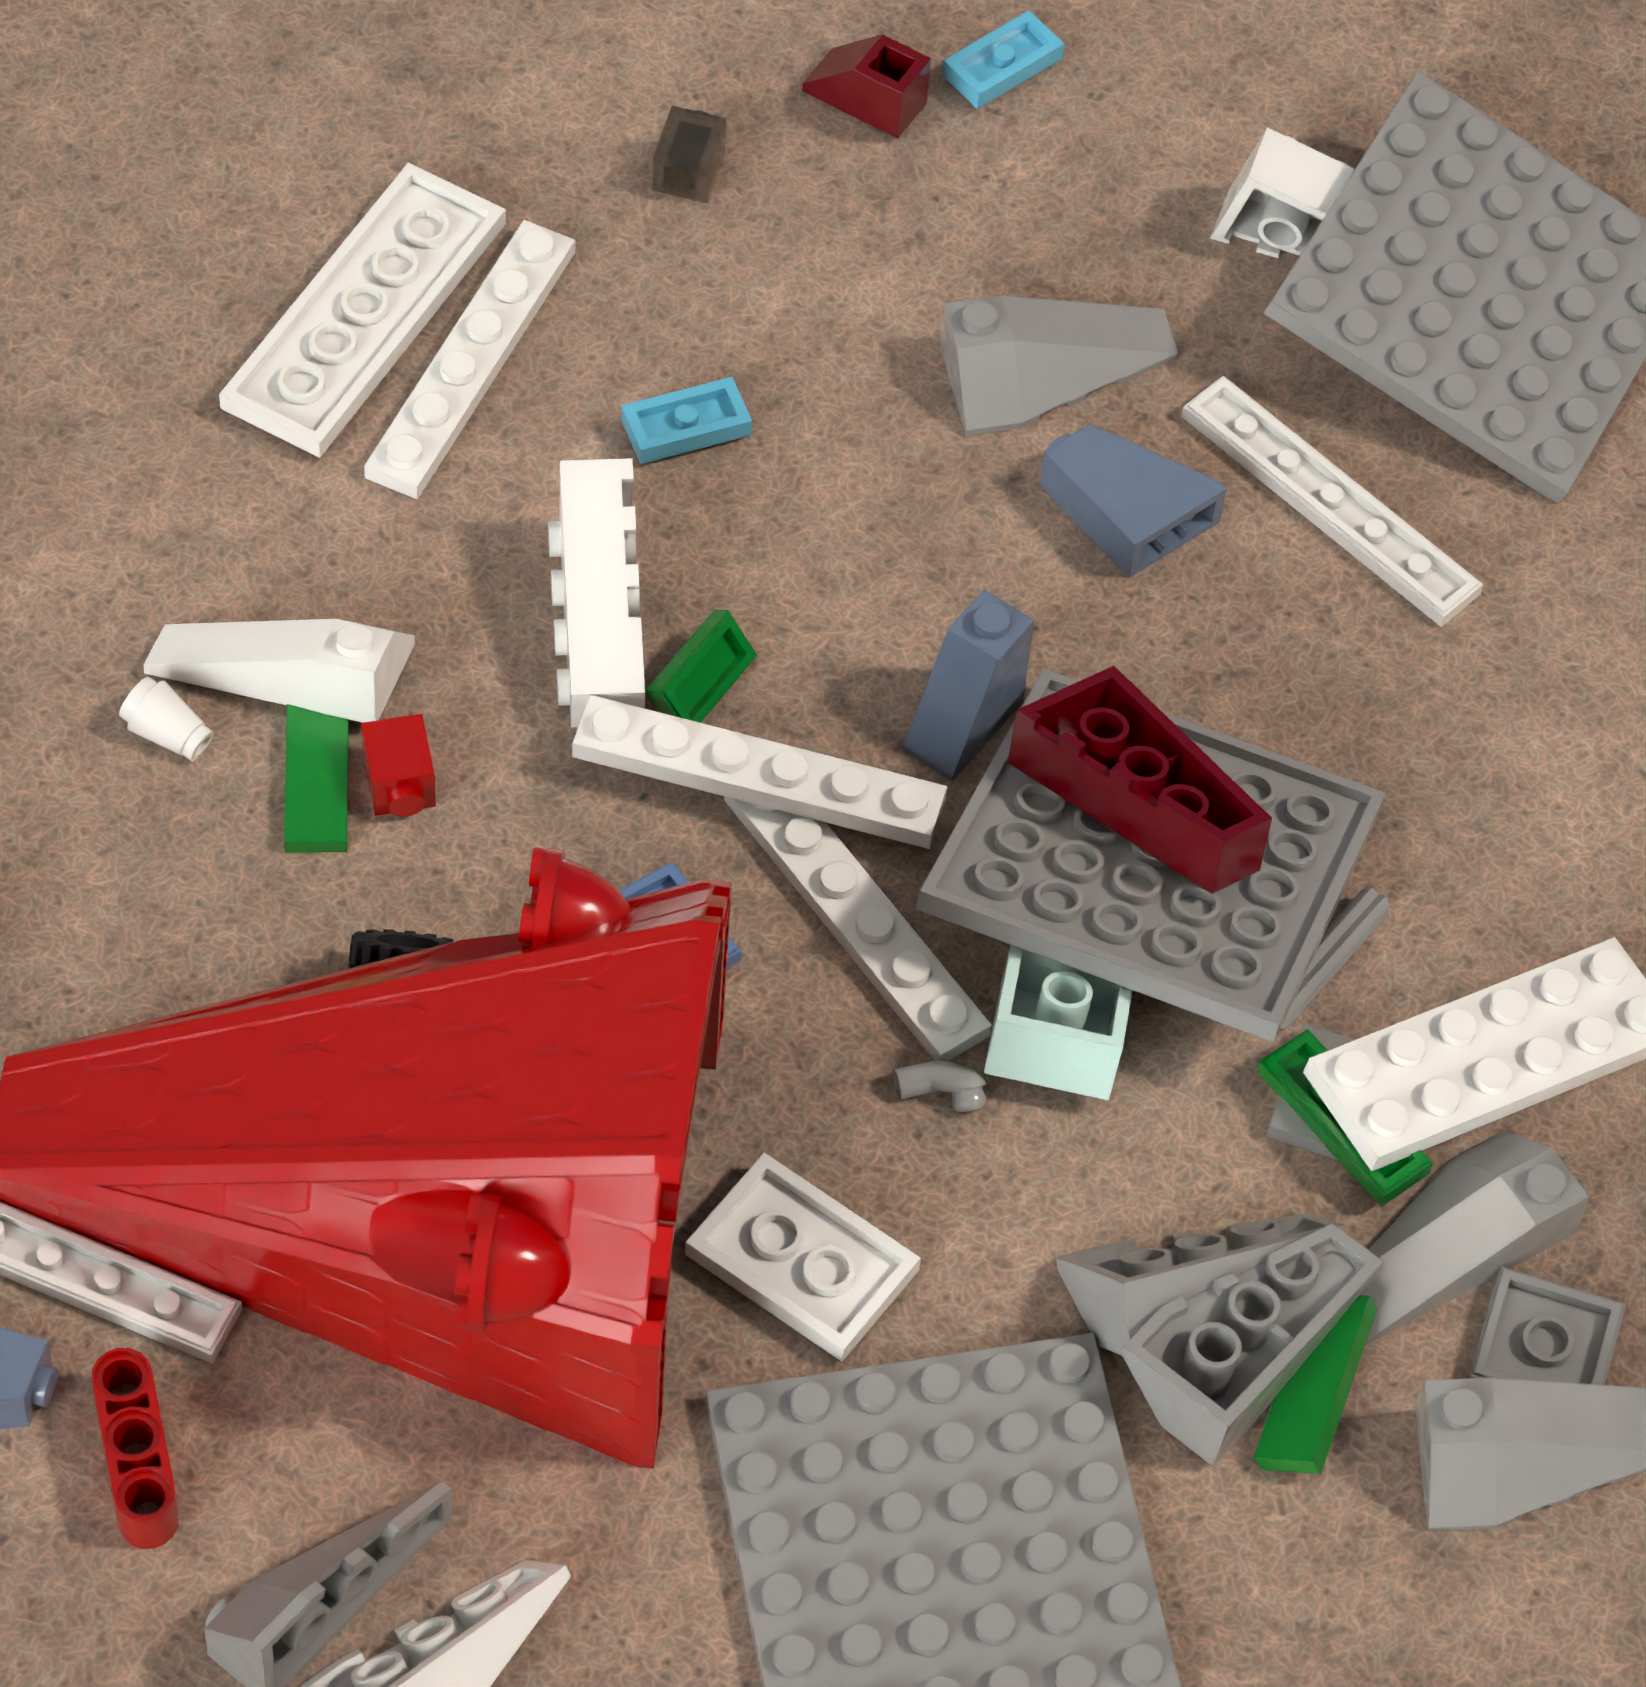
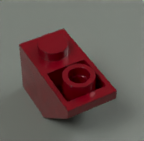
(873, 82)

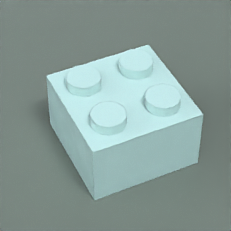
(1057, 1026)

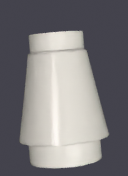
(165, 719)

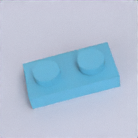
(1003, 59)
(686, 420)

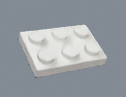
(802, 1256)

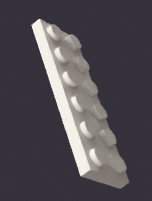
(362, 310)
(1485, 1054)

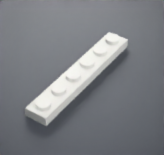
(469, 360)
(759, 771)
(868, 929)

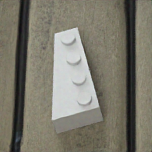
(1280, 195)
(597, 586)

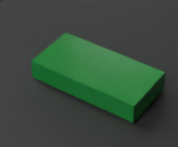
(703, 669)

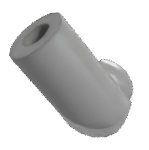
(942, 1077)

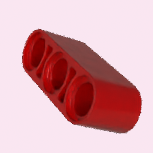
(129, 1421)

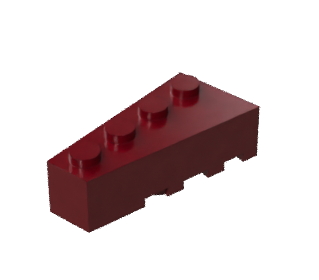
(1141, 778)

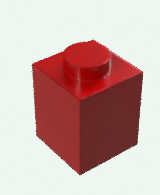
(398, 765)

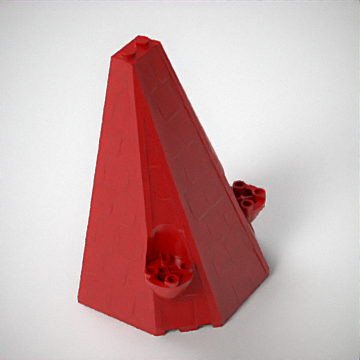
(419, 1149)

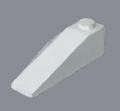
(310, 664)
(460, 1648)

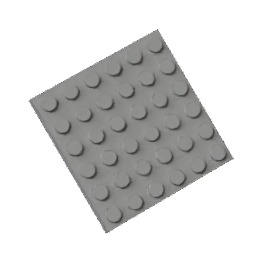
(1478, 287)
(1088, 898)
(941, 1525)

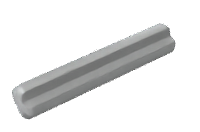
(1338, 945)

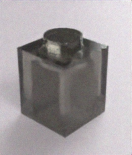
(689, 154)

